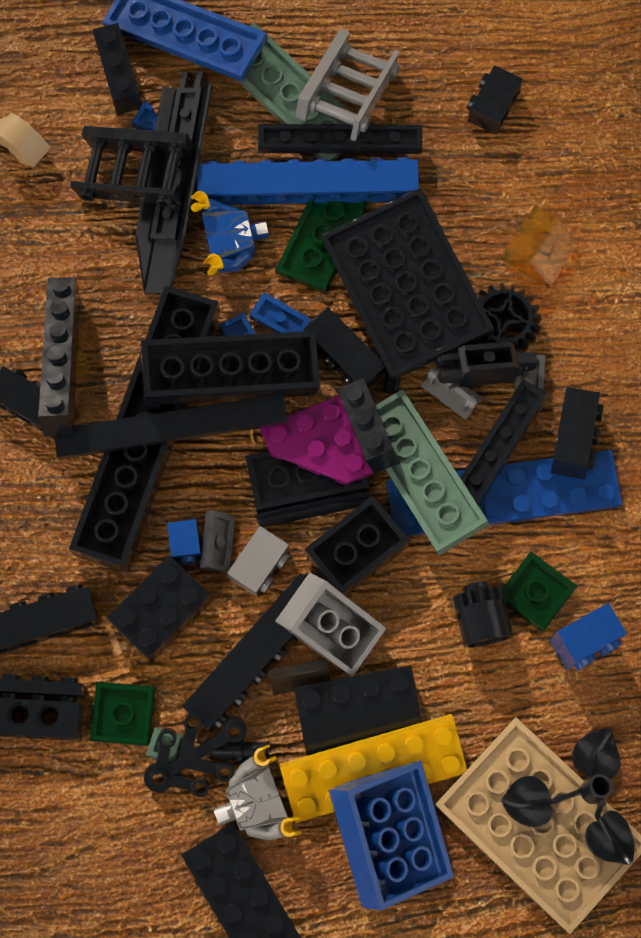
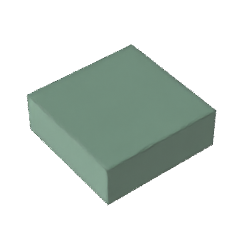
(154, 745)

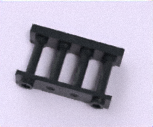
(124, 142)

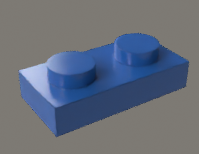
(278, 316)

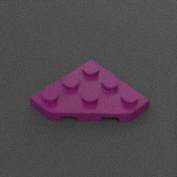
(320, 442)

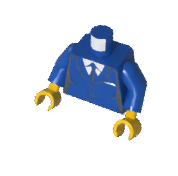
(227, 234)

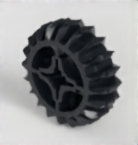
(514, 322)

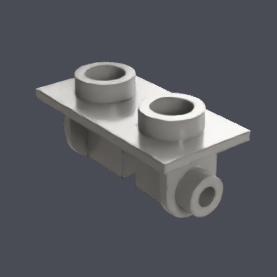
(459, 399)

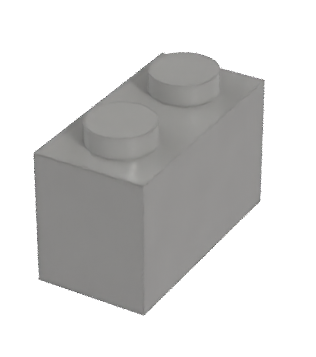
(259, 561)

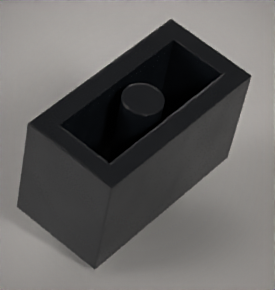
(494, 100)

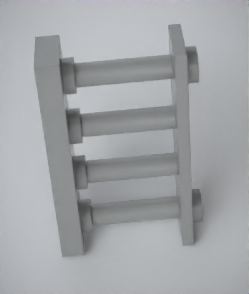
(331, 66)

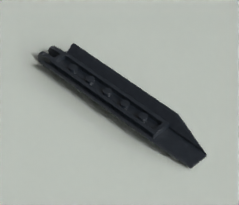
(160, 229)

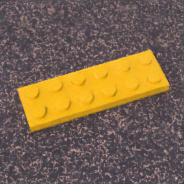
(313, 776)

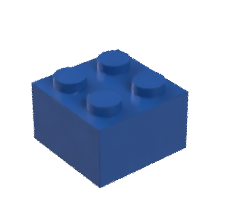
(588, 636)

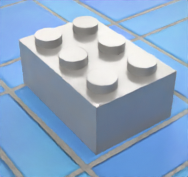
(330, 624)

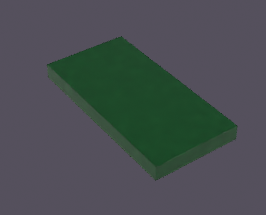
(305, 255)

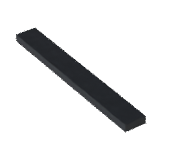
(172, 426)

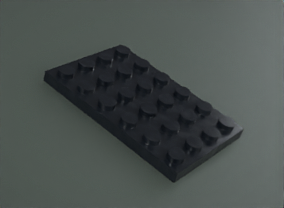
(407, 284)

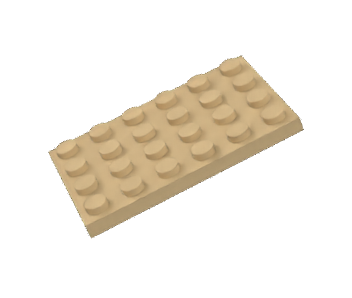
(546, 860)

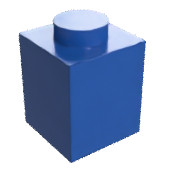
(184, 541)

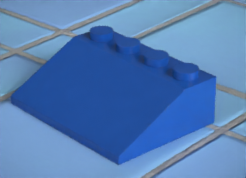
(391, 835)

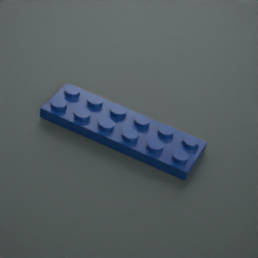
(190, 33)

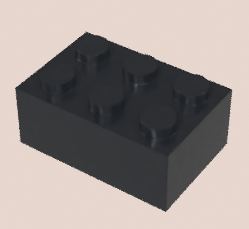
(357, 547)
(160, 609)

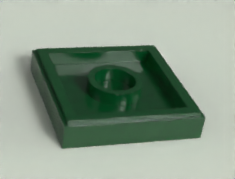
(537, 591)
(122, 714)

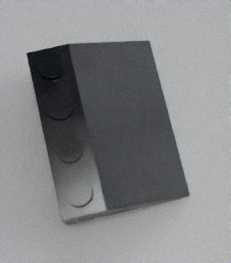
(356, 708)

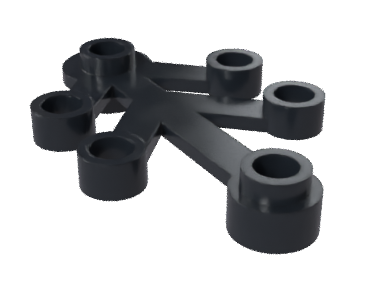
(191, 757)

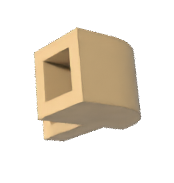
(22, 140)

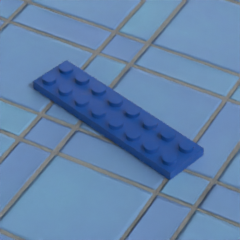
(530, 493)

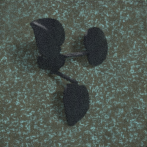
(597, 756)

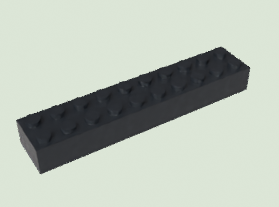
(130, 477)

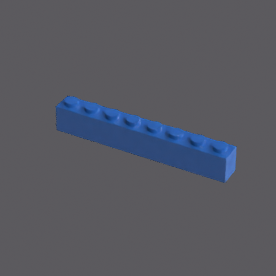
(299, 181)

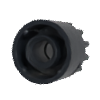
(482, 615)

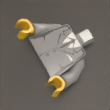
(256, 801)

